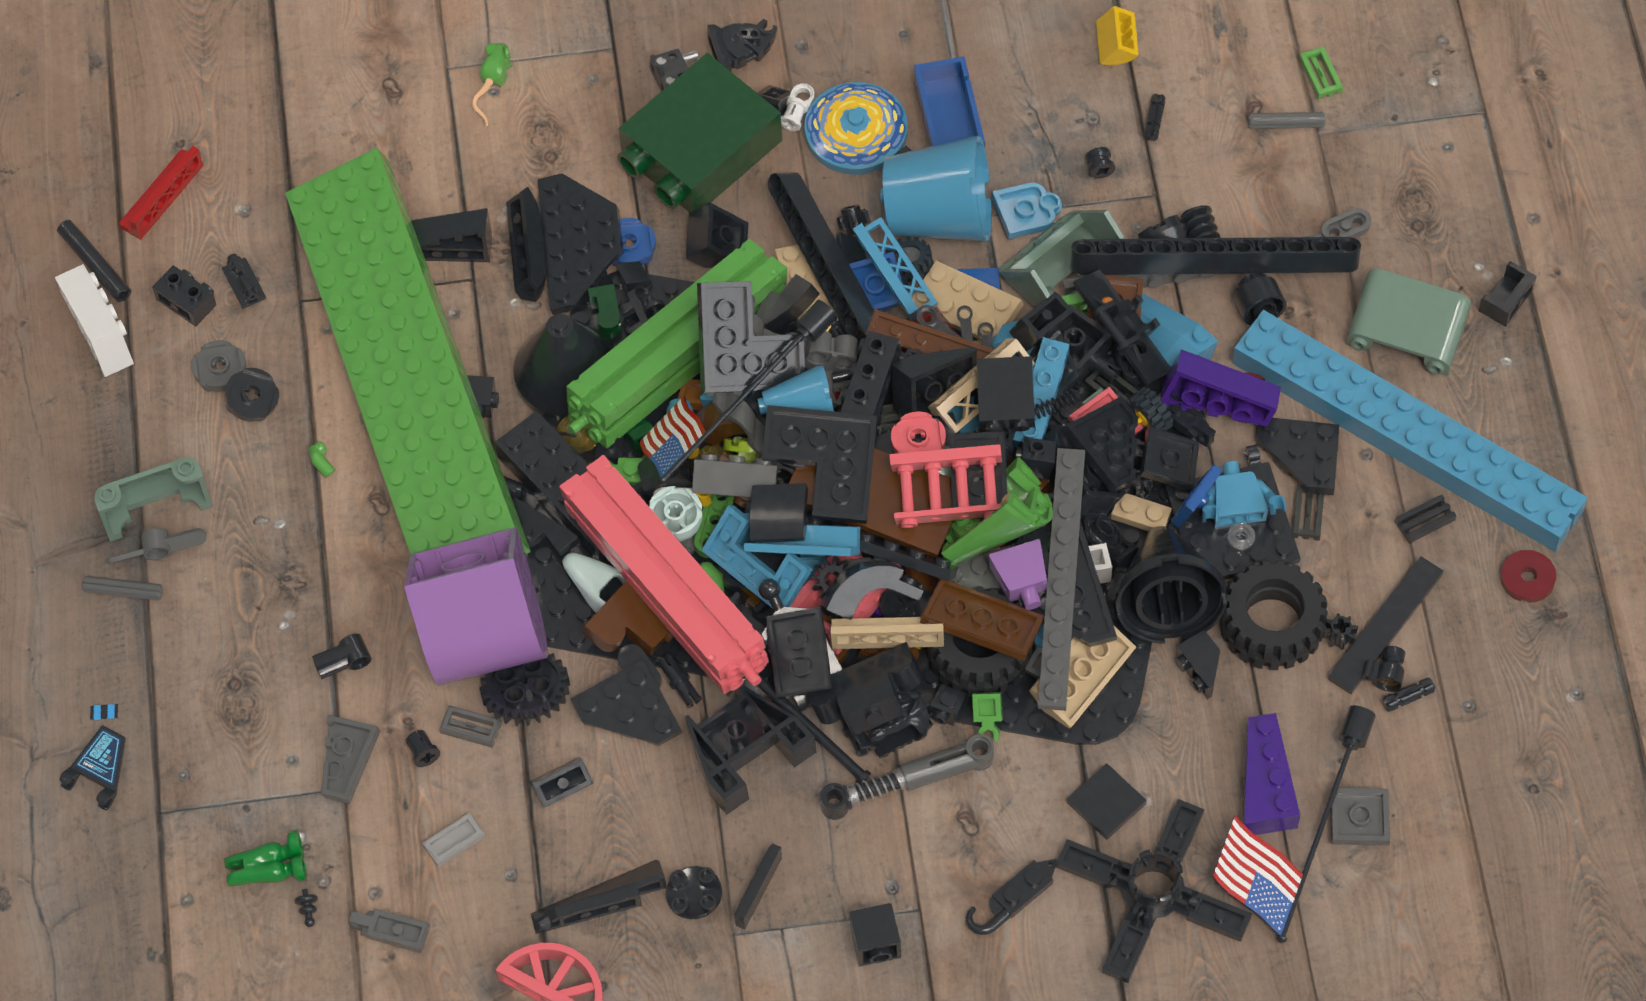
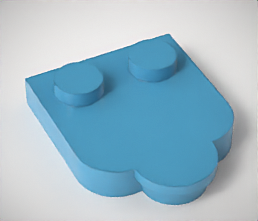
(1026, 209)

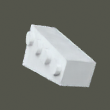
(95, 319)

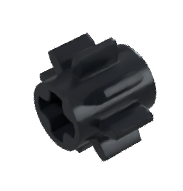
(852, 217)
(1347, 631)

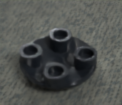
(693, 892)

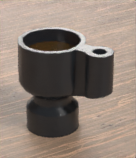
(1387, 674)

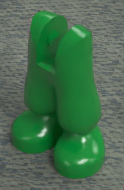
(265, 863)

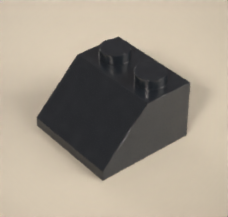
(713, 235)

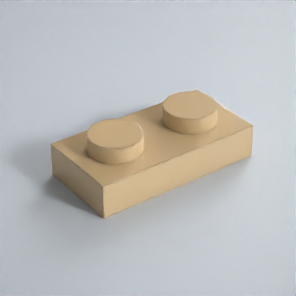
(1140, 512)

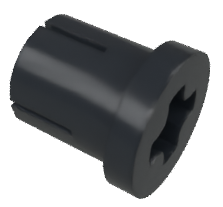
(422, 748)

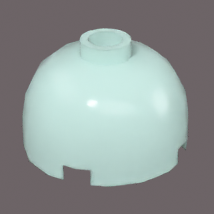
(678, 510)

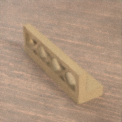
(968, 383)
(885, 633)

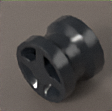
(1100, 162)

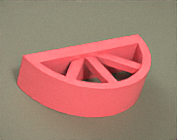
(536, 987)

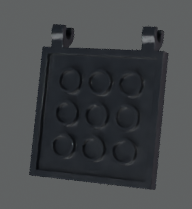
(1272, 537)

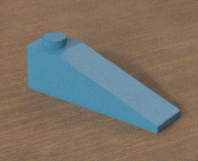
(1176, 332)

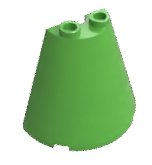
(1020, 512)

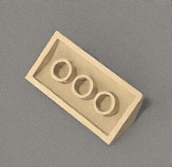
(1088, 674)

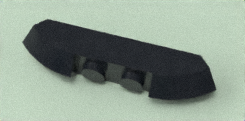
(526, 245)

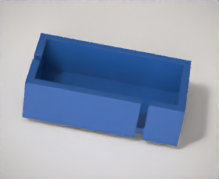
(947, 101)

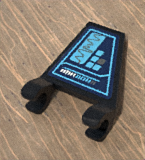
(99, 763)

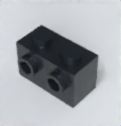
(184, 295)

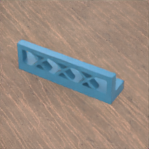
(886, 269)
(818, 541)

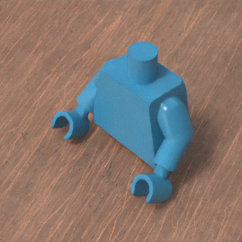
(1239, 498)

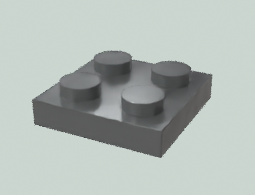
(1360, 817)

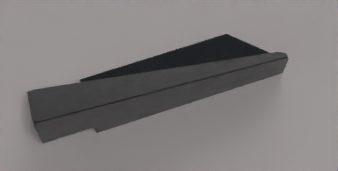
(602, 899)

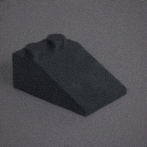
(926, 376)

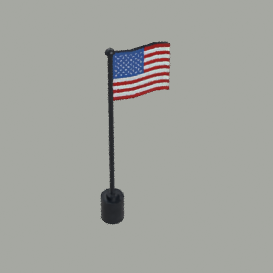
(682, 430)
(1260, 873)

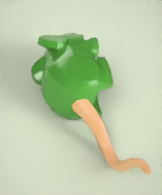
(493, 71)

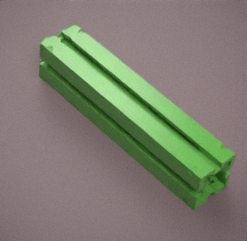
(660, 353)

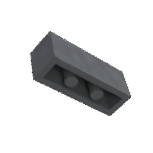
(731, 476)

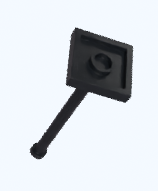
(819, 736)

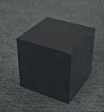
(875, 934)

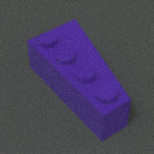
(1219, 390)
(1268, 784)

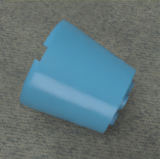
(939, 192)

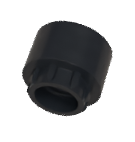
(1259, 293)

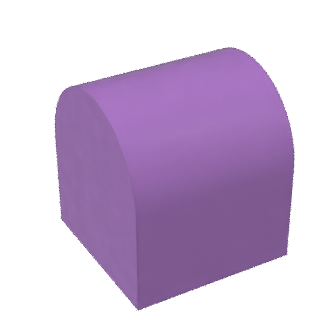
(475, 607)

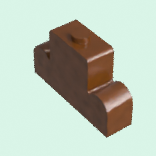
(630, 617)

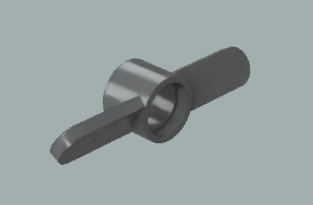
(159, 545)

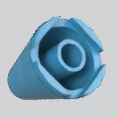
(803, 391)

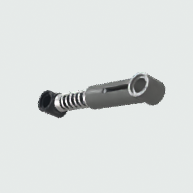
(910, 775)

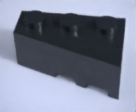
(455, 236)

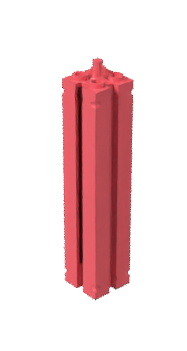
(665, 576)

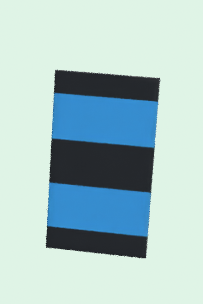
(103, 711)

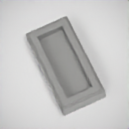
(453, 840)

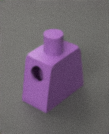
(1021, 572)

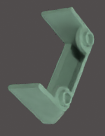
(1048, 257)

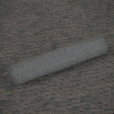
(1286, 120)
(122, 588)

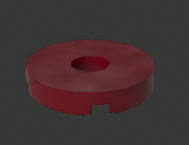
(1531, 562)

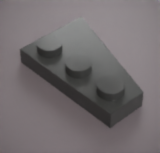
(347, 755)

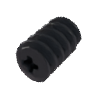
(1200, 222)

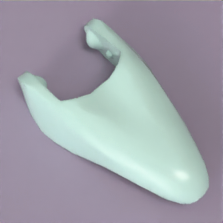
(590, 577)

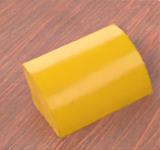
(1117, 37)

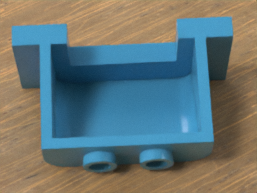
(727, 550)

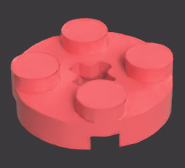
(918, 423)

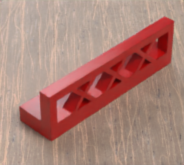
(162, 192)

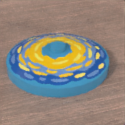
(855, 127)

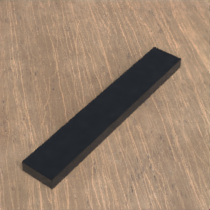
(1386, 624)

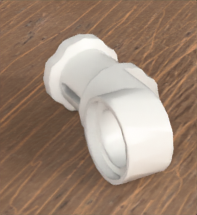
(796, 107)

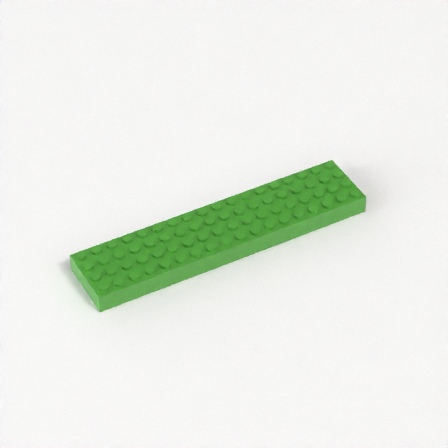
(401, 356)

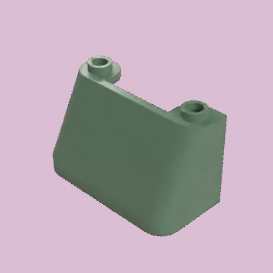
(1410, 318)
(149, 486)

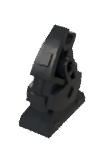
(740, 43)

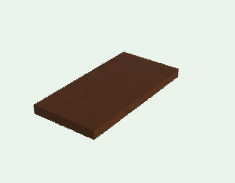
(887, 499)

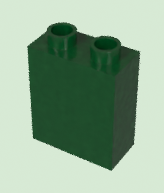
(699, 135)

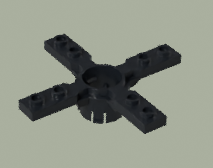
(1145, 908)

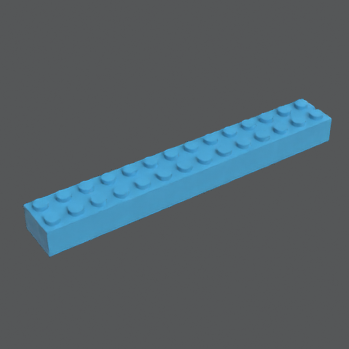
(1410, 431)

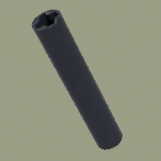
(94, 260)

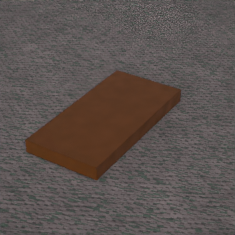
(983, 619)

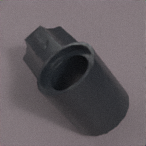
(349, 654)

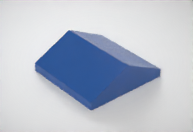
(874, 285)

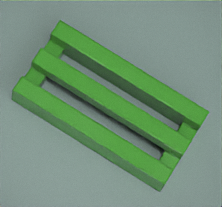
(1327, 89)

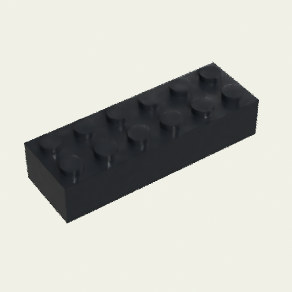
(543, 463)

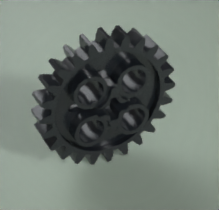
(526, 690)

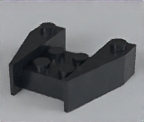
(739, 736)

